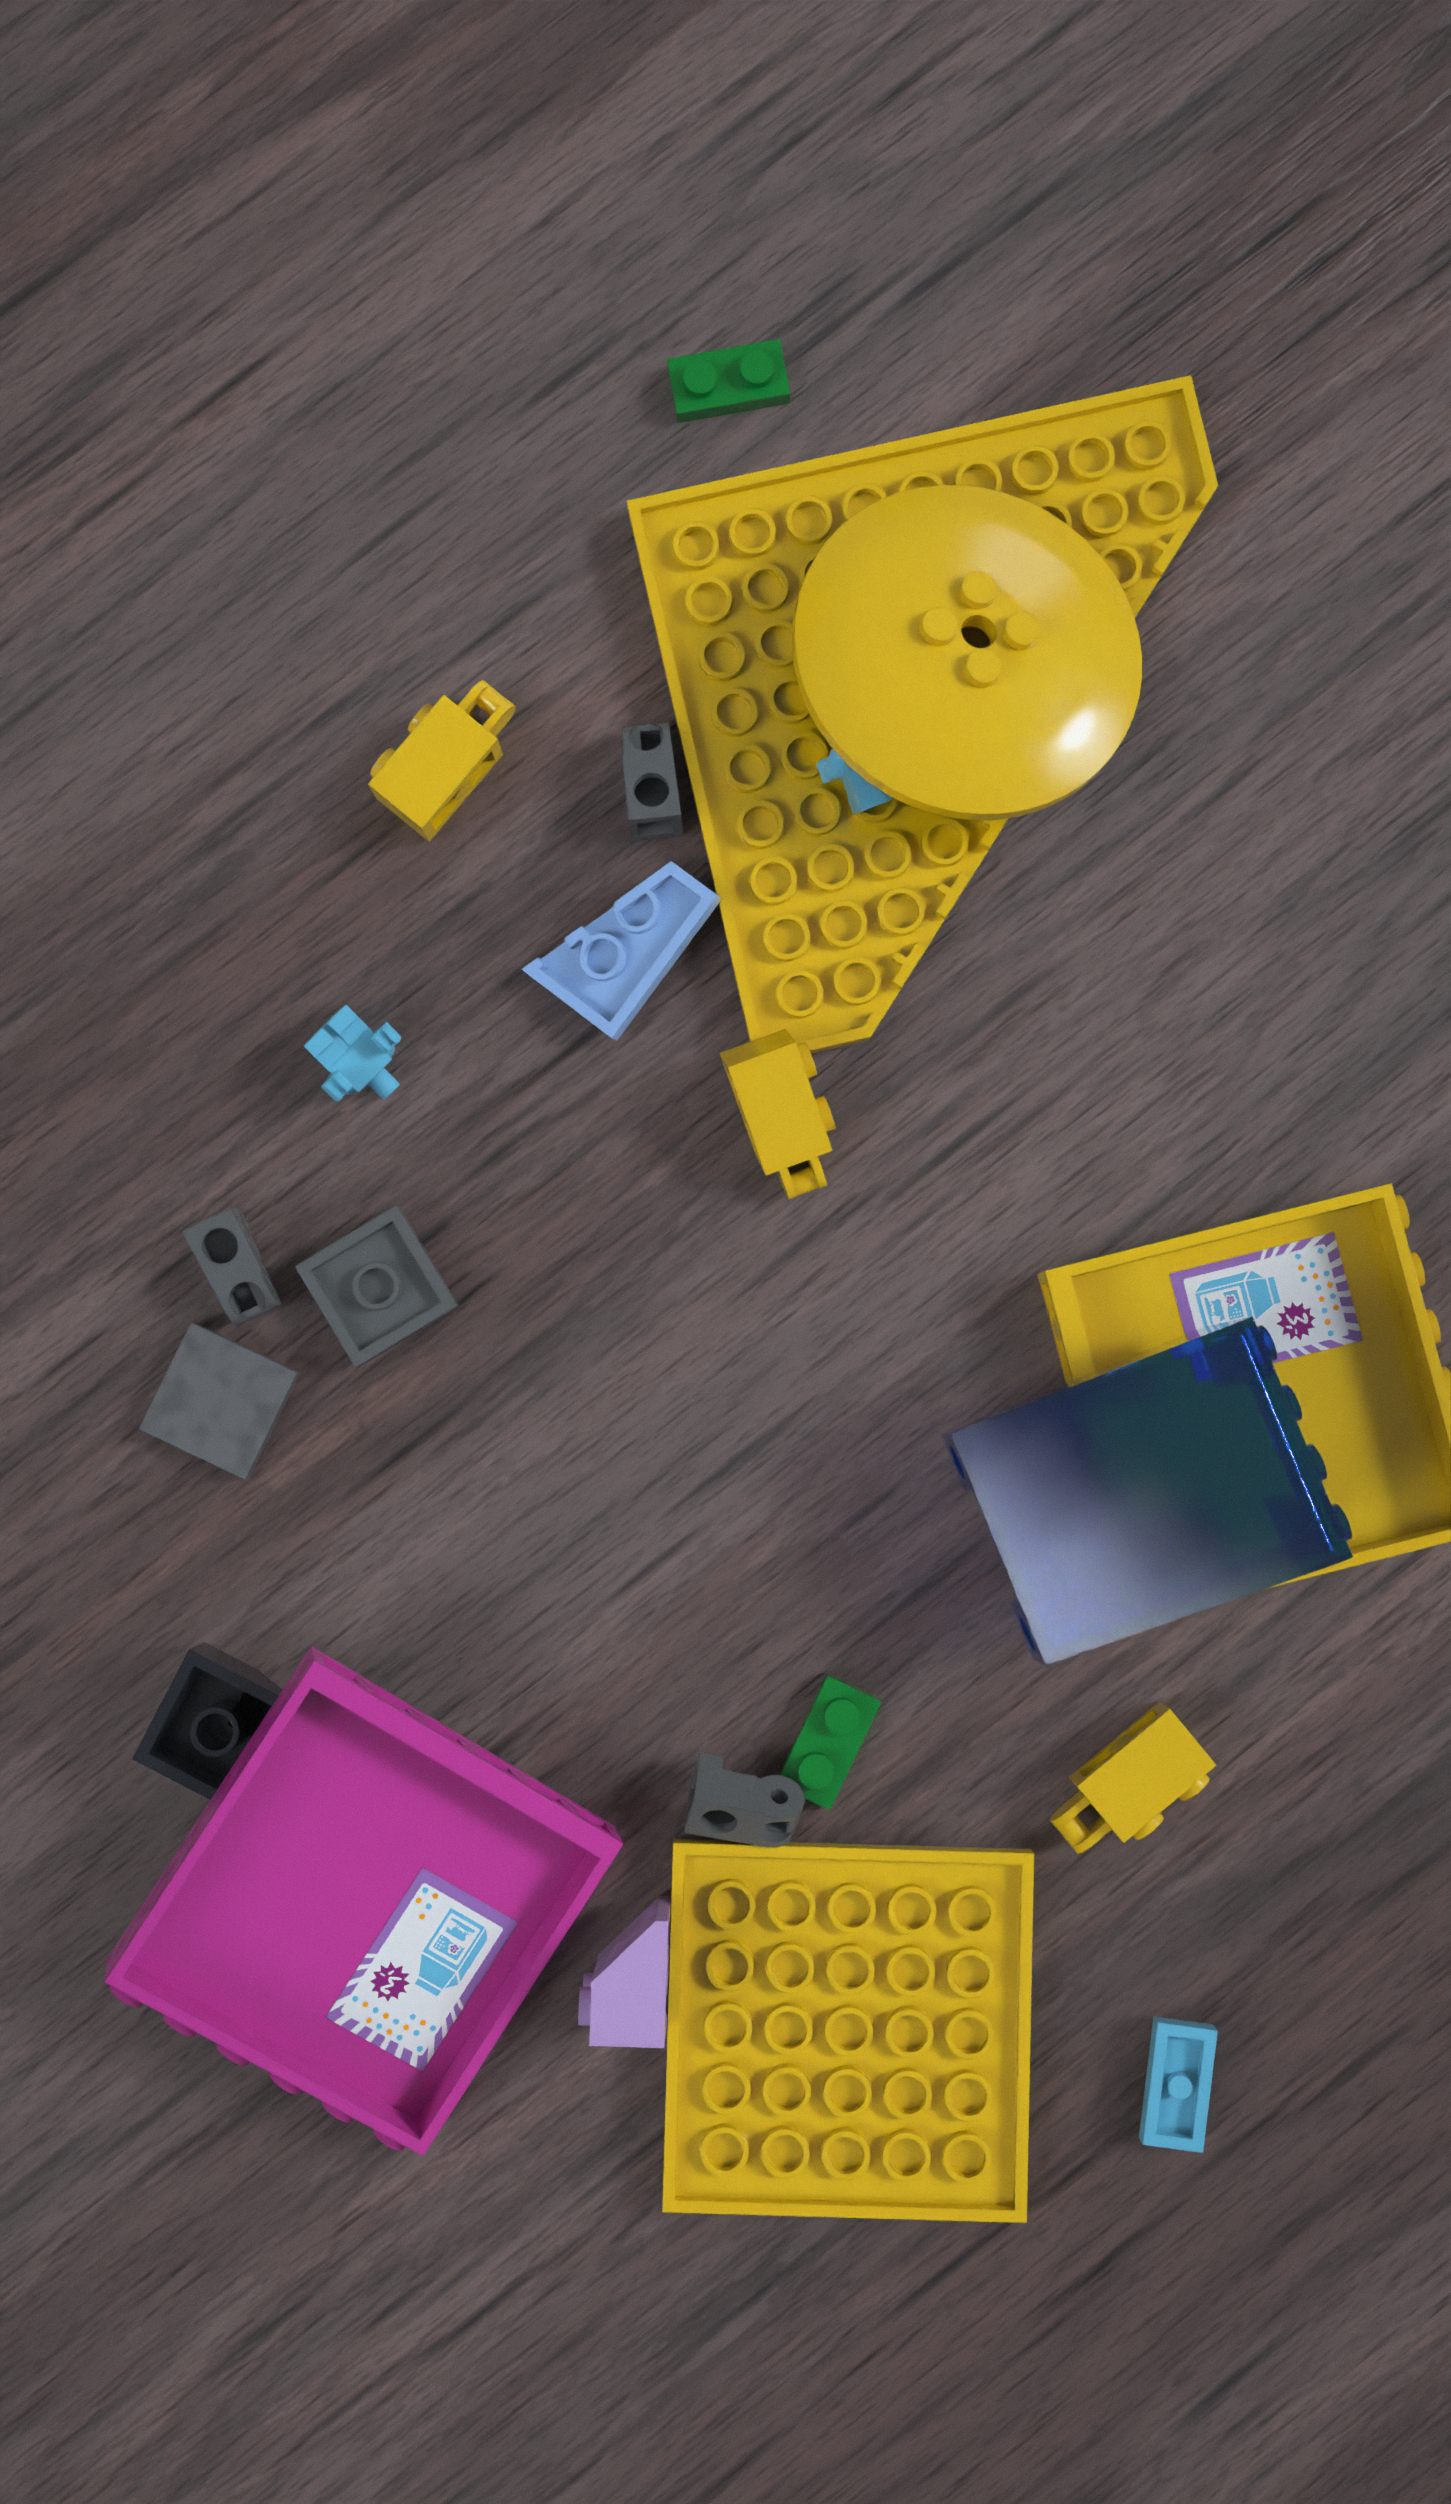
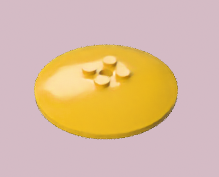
(952, 721)

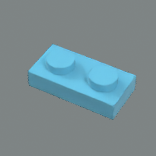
(1178, 2084)

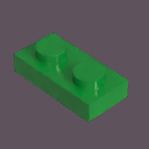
(728, 380)
(829, 1740)

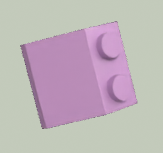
(629, 1986)

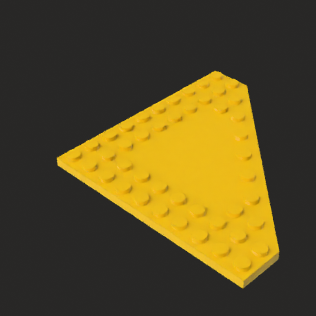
(821, 901)

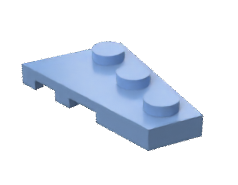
(628, 950)

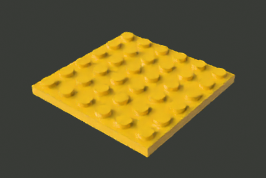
(849, 2031)

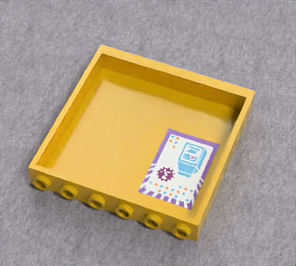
(1347, 1337)

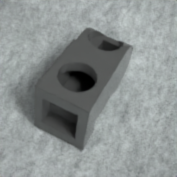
(650, 782)
(233, 1265)
(741, 1805)

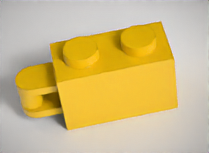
(441, 759)
(780, 1108)
(1135, 1780)

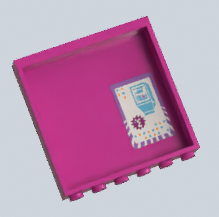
(362, 1904)

